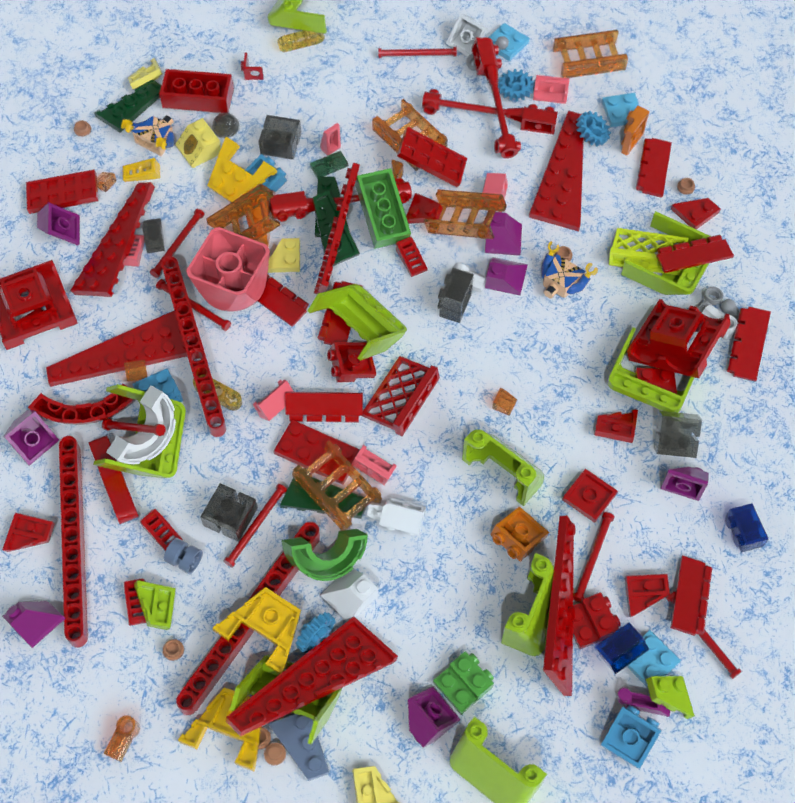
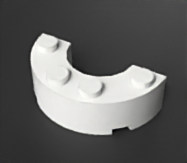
(147, 445)

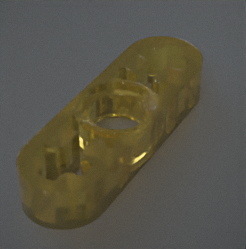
(314, 38)
(223, 400)

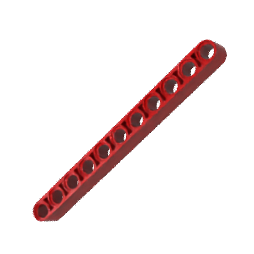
(193, 351)
(76, 546)
(237, 642)

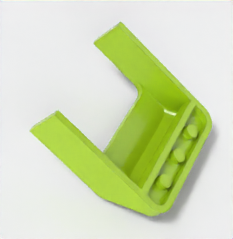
(286, 15)
(667, 283)
(364, 315)
(626, 383)
(166, 462)
(261, 675)

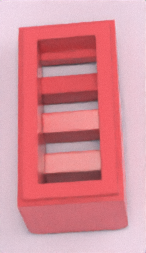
(331, 140)
(135, 260)

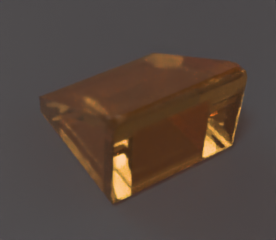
(397, 169)
(106, 181)
(135, 370)
(504, 402)

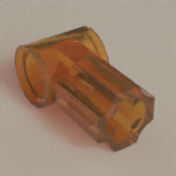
(122, 740)

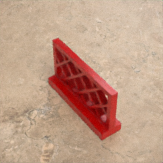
(416, 398)

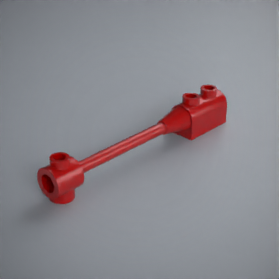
(487, 64)
(530, 117)
(298, 205)

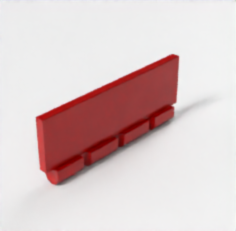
(654, 167)
(698, 254)
(282, 303)
(334, 327)
(752, 339)
(317, 404)
(691, 596)

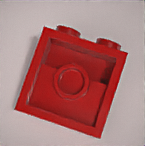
(346, 363)
(593, 620)

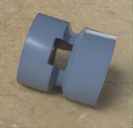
(185, 557)

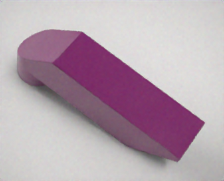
(641, 702)

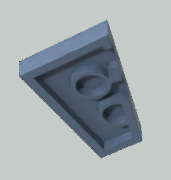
(294, 735)

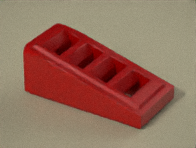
(406, 246)
(153, 521)
(128, 586)

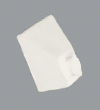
(465, 33)
(350, 594)

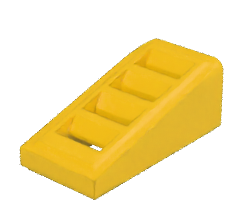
(152, 170)

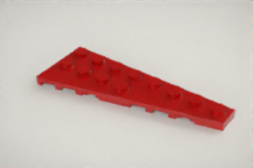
(561, 187)
(336, 231)
(107, 260)
(153, 342)
(559, 640)
(331, 665)

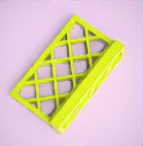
(644, 259)

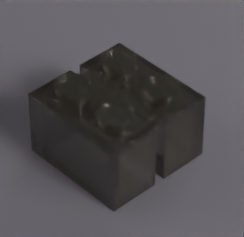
(280, 137)
(455, 295)
(676, 435)
(227, 514)

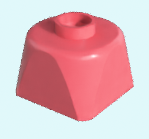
(230, 270)

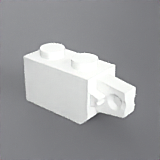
(398, 515)

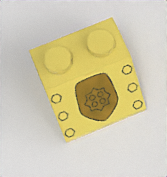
(198, 143)

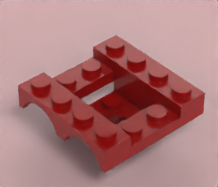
(44, 289)
(665, 339)

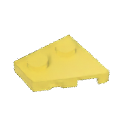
(145, 74)
(285, 256)
(370, 786)

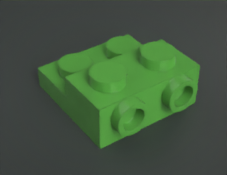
(464, 682)

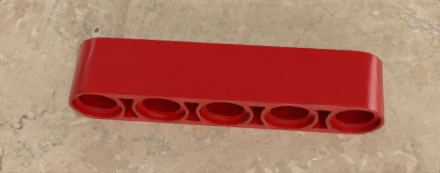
(114, 482)

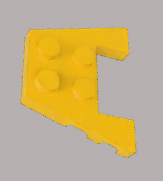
(230, 179)
(269, 617)
(215, 719)

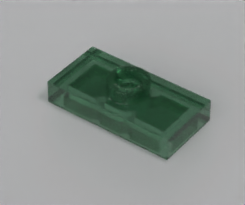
(329, 164)

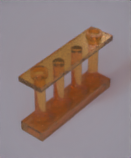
(591, 66)
(393, 138)
(467, 200)
(244, 206)
(317, 490)

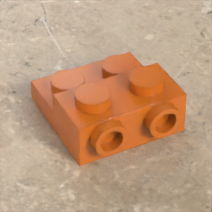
(634, 128)
(518, 534)

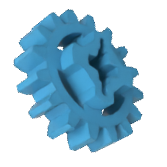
(516, 85)
(593, 128)
(315, 631)

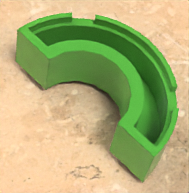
(330, 564)

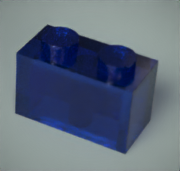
(746, 528)
(622, 648)

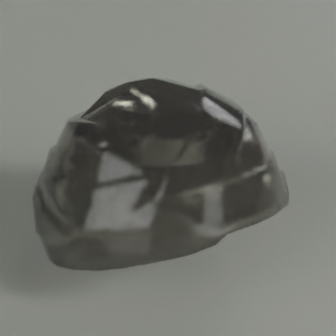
(225, 125)

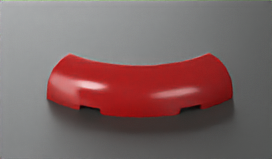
(80, 413)

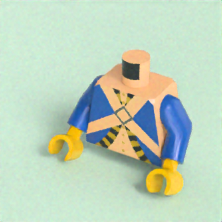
(152, 133)
(562, 276)

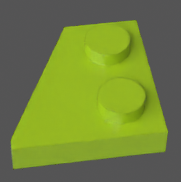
(156, 603)
(671, 693)

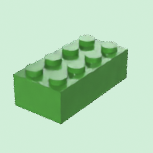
(382, 208)

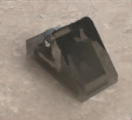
(153, 235)

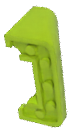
(483, 445)
(529, 631)
(491, 774)

